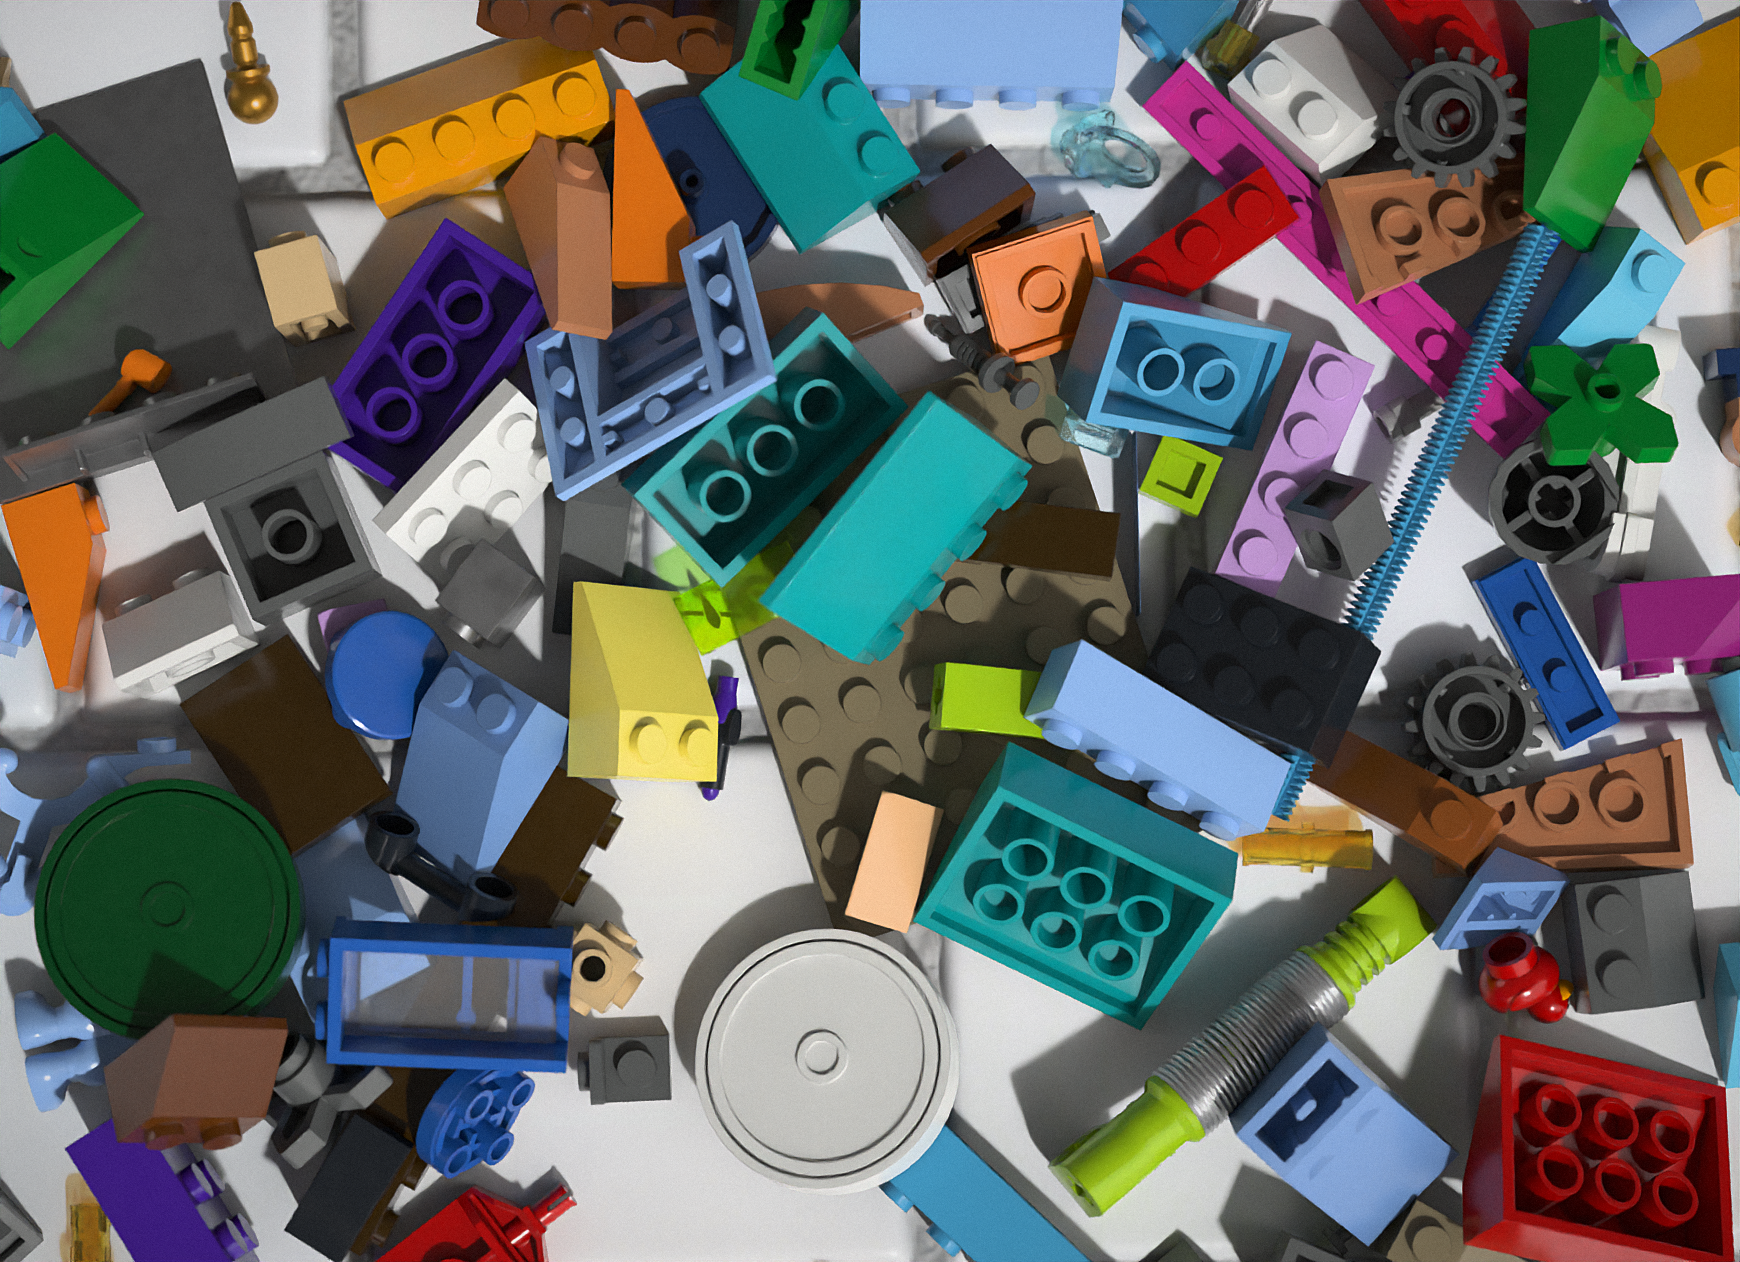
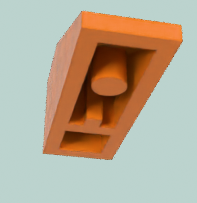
(647, 208)
(62, 569)

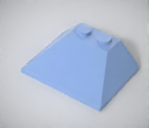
(655, 372)

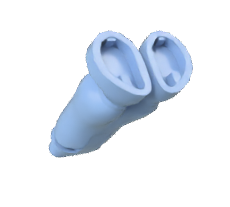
(53, 1071)

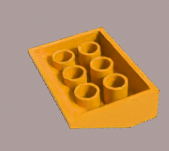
(1698, 131)

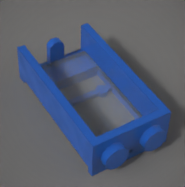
(446, 995)

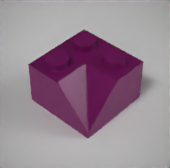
(1668, 623)

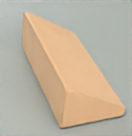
(894, 861)

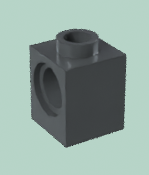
(1339, 525)

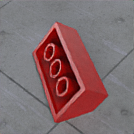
(1488, 26)

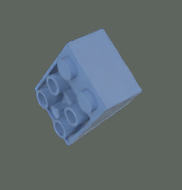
(1341, 1135)

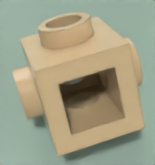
(620, 978)

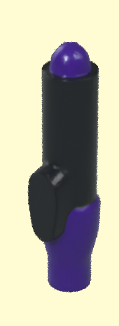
(728, 731)

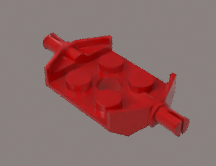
(484, 1229)

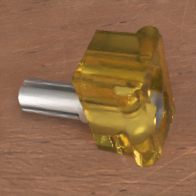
(1234, 44)

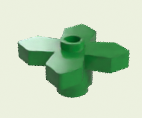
(1600, 406)

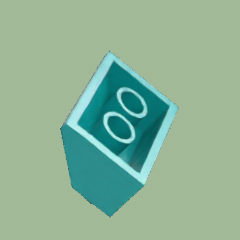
(813, 158)

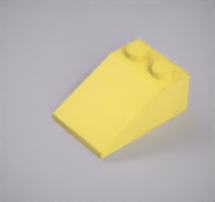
(637, 689)

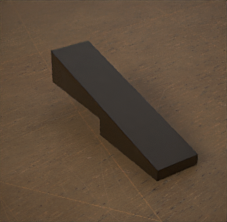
(1051, 540)

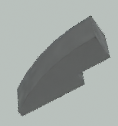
(252, 443)

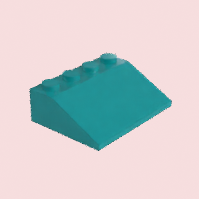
(898, 531)
(1078, 887)

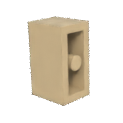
(304, 288)

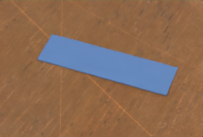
(1136, 524)

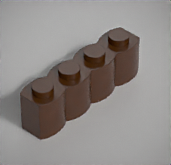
(684, 32)

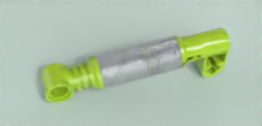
(1215, 1074)

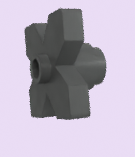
(313, 1094)

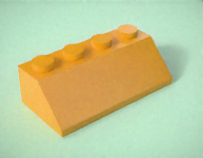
(475, 120)

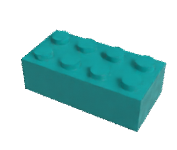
(767, 457)

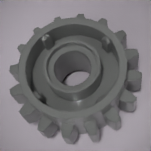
(1419, 110)
(1507, 716)

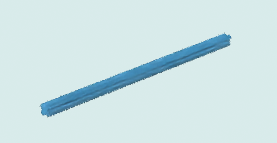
(1435, 458)

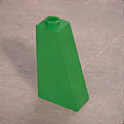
(794, 41)

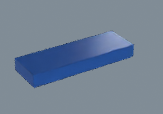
(1546, 652)

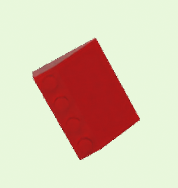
(1596, 1161)

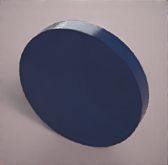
(705, 173)

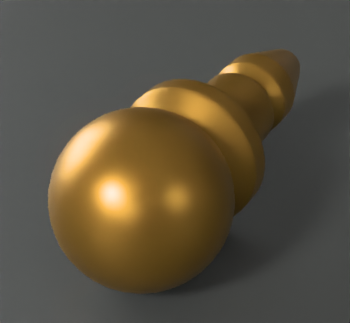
(251, 95)

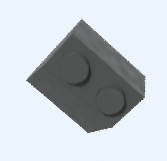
(1632, 943)

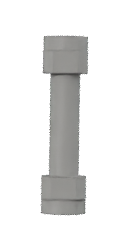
(1404, 415)

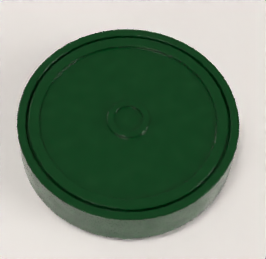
(168, 907)

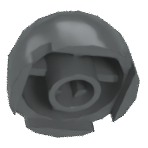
(1549, 509)

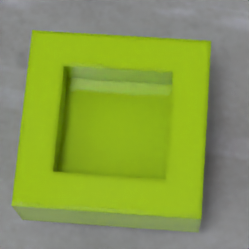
(1180, 475)

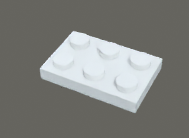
(471, 484)

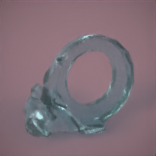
(1087, 155)

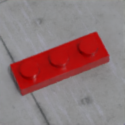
(1213, 237)

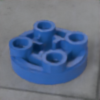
(382, 672)
(472, 1119)

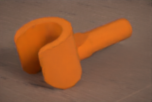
(139, 369)

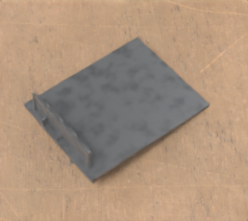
(171, 286)

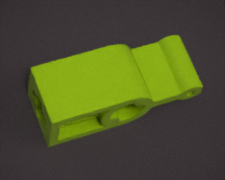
(983, 700)

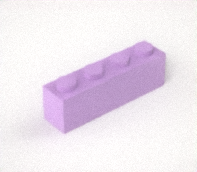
(1295, 454)

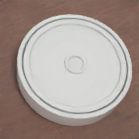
(827, 1062)

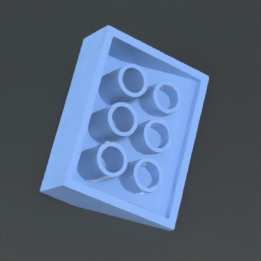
(990, 52)

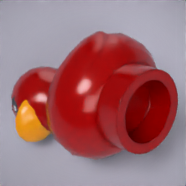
(1523, 977)

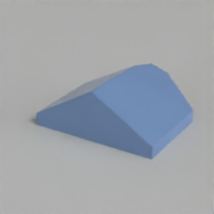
(1500, 899)

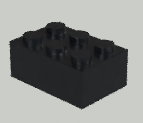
(1262, 665)

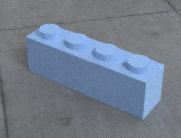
(1156, 741)

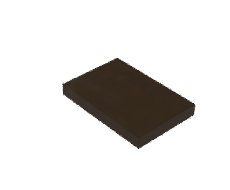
(283, 747)

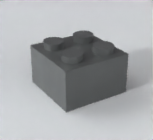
(292, 538)

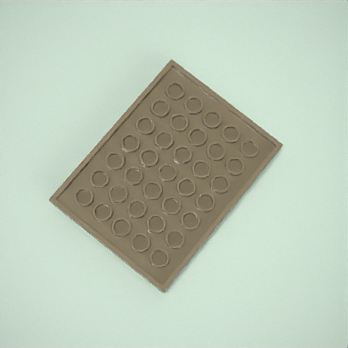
(865, 728)

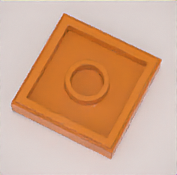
(1036, 285)

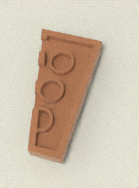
(1407, 227)
(1599, 818)

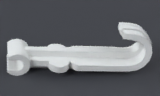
(1627, 547)

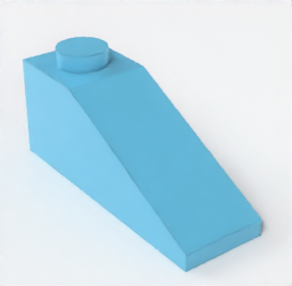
(1607, 297)

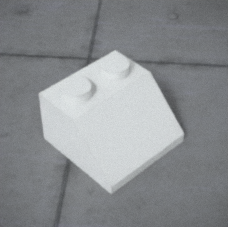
(1314, 101)
(177, 634)

